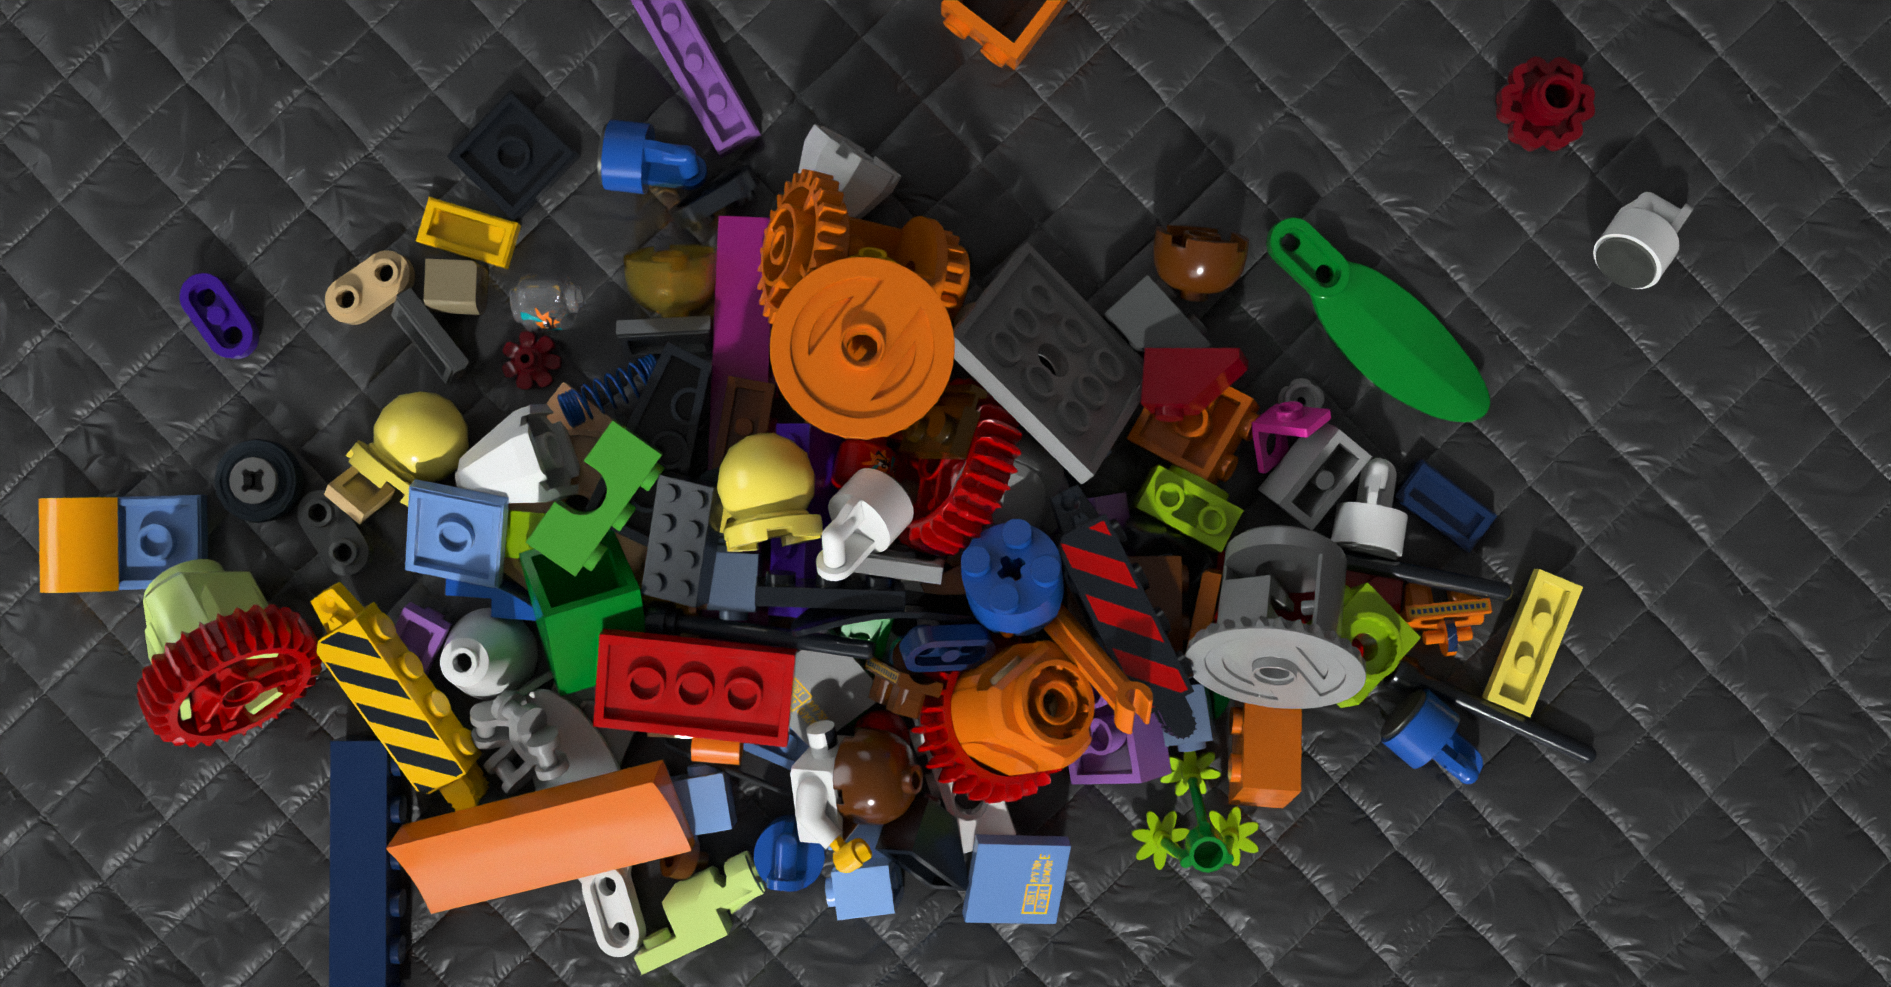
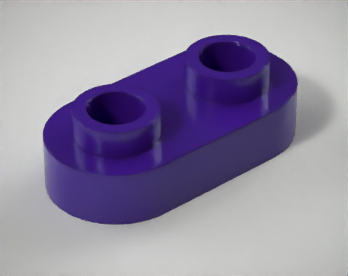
(221, 318)

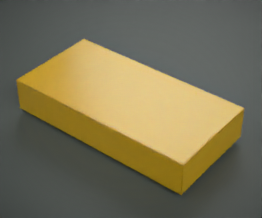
(468, 233)

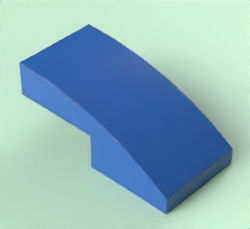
(508, 600)

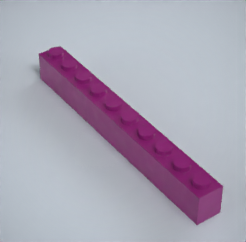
(739, 340)

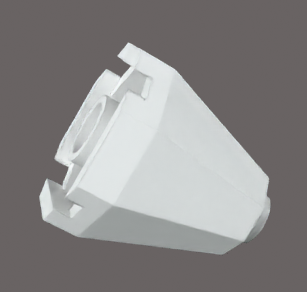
(860, 176)
(522, 459)

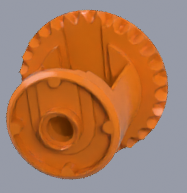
(862, 348)

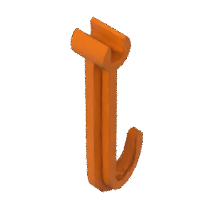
(1121, 694)

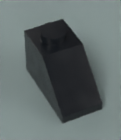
(926, 844)

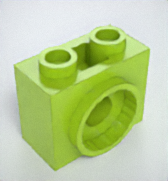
(1188, 506)
(1380, 632)

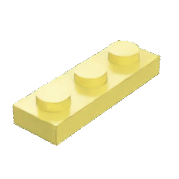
(1532, 642)

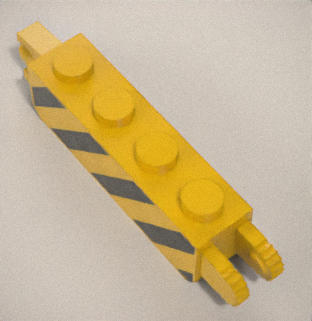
(398, 698)

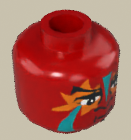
(861, 454)

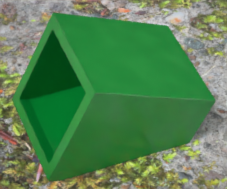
(577, 608)

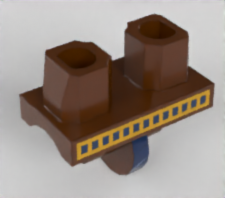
(899, 687)

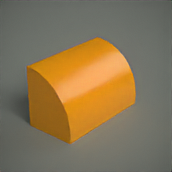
(78, 544)

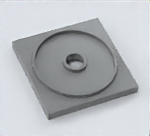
(1097, 377)

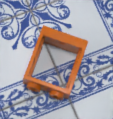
(995, 45)

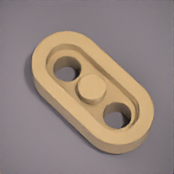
(369, 290)

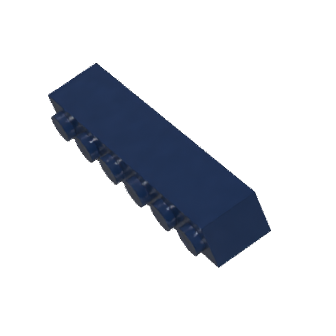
(363, 874)

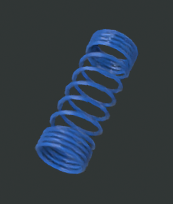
(571, 407)

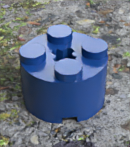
(988, 573)

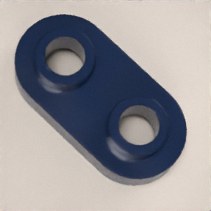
(946, 647)

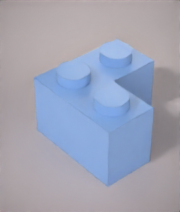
(870, 889)

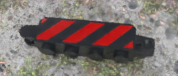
(1118, 610)

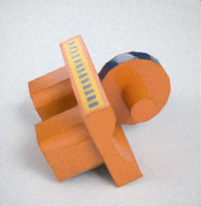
(1460, 610)

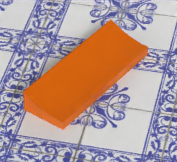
(544, 837)

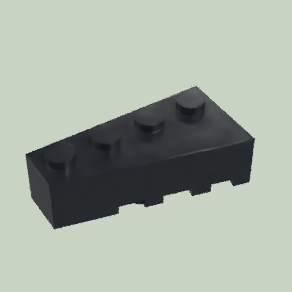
(668, 420)

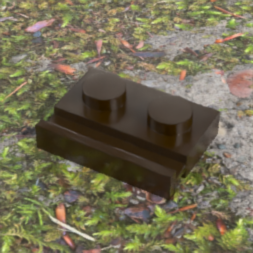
(946, 427)

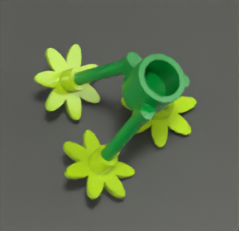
(1205, 846)

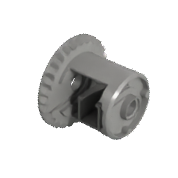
(1263, 656)

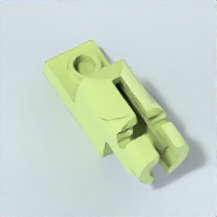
(699, 910)

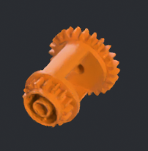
(816, 230)

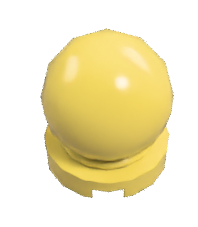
(413, 439)
(767, 489)

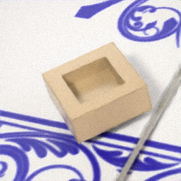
(357, 494)

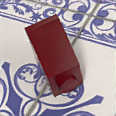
(1187, 379)

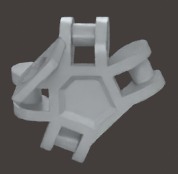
(519, 730)

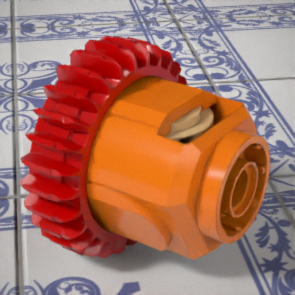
(1008, 721)

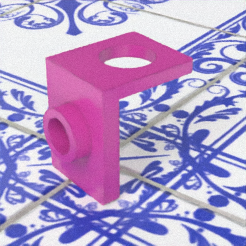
(1282, 420)

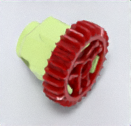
(219, 655)

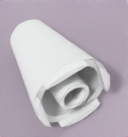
(488, 654)

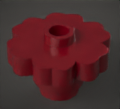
(1545, 103)

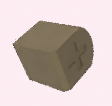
(455, 287)

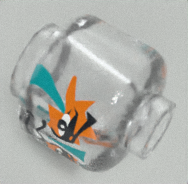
(546, 301)

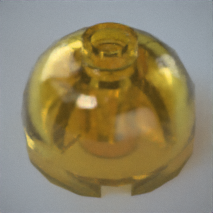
(671, 279)

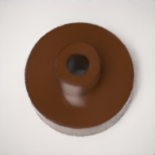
(683, 865)

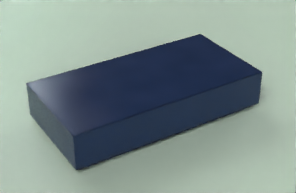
(1444, 506)

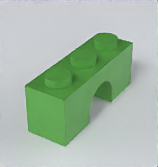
(575, 536)

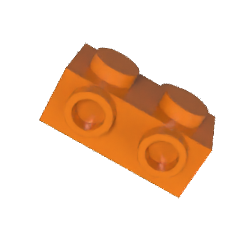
(1202, 441)

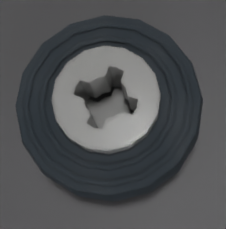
(276, 480)

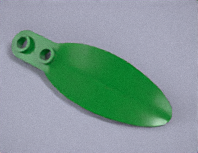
(1383, 328)

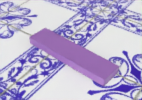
(698, 73)

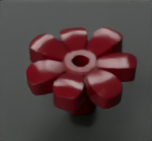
(539, 361)

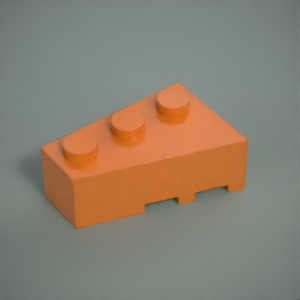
(1264, 755)

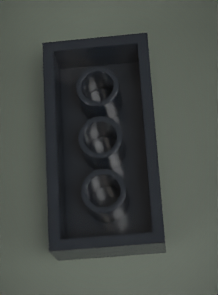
(683, 540)

